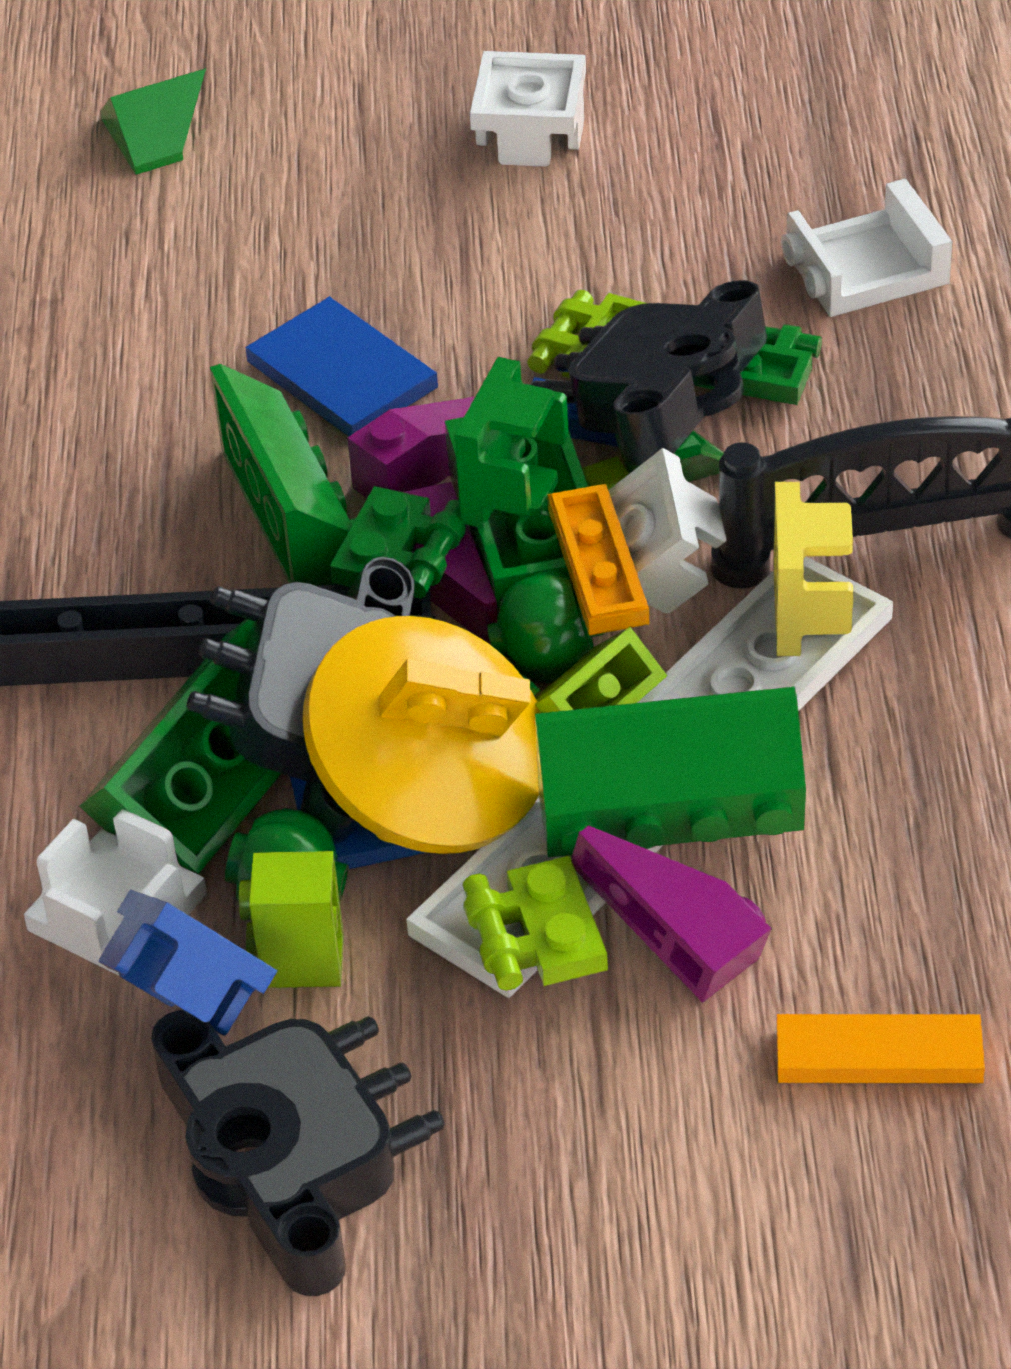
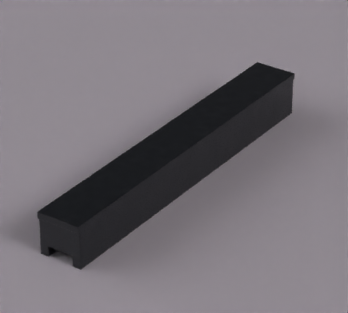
(119, 635)

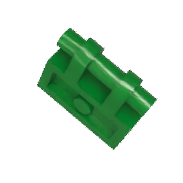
(781, 365)
(390, 528)

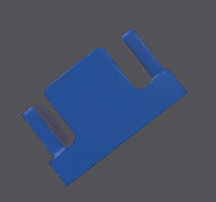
(183, 961)

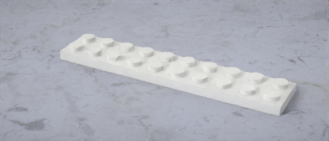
(728, 659)

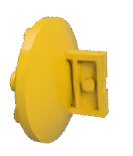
(423, 734)

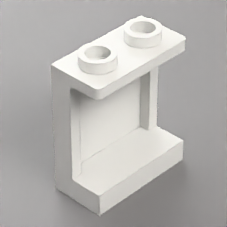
(872, 254)

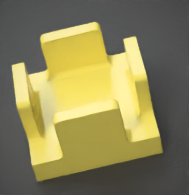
(801, 532)

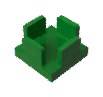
(493, 442)

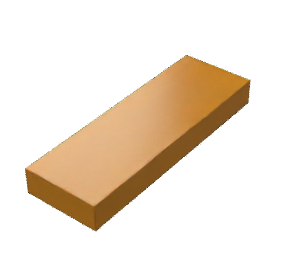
(598, 559)
(880, 1048)

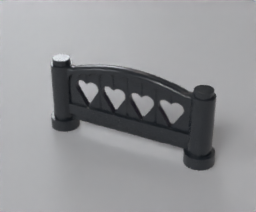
(887, 503)

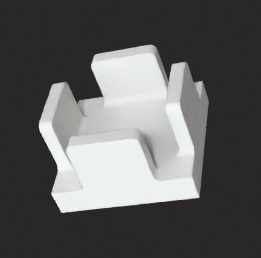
(526, 101)
(661, 527)
(90, 880)

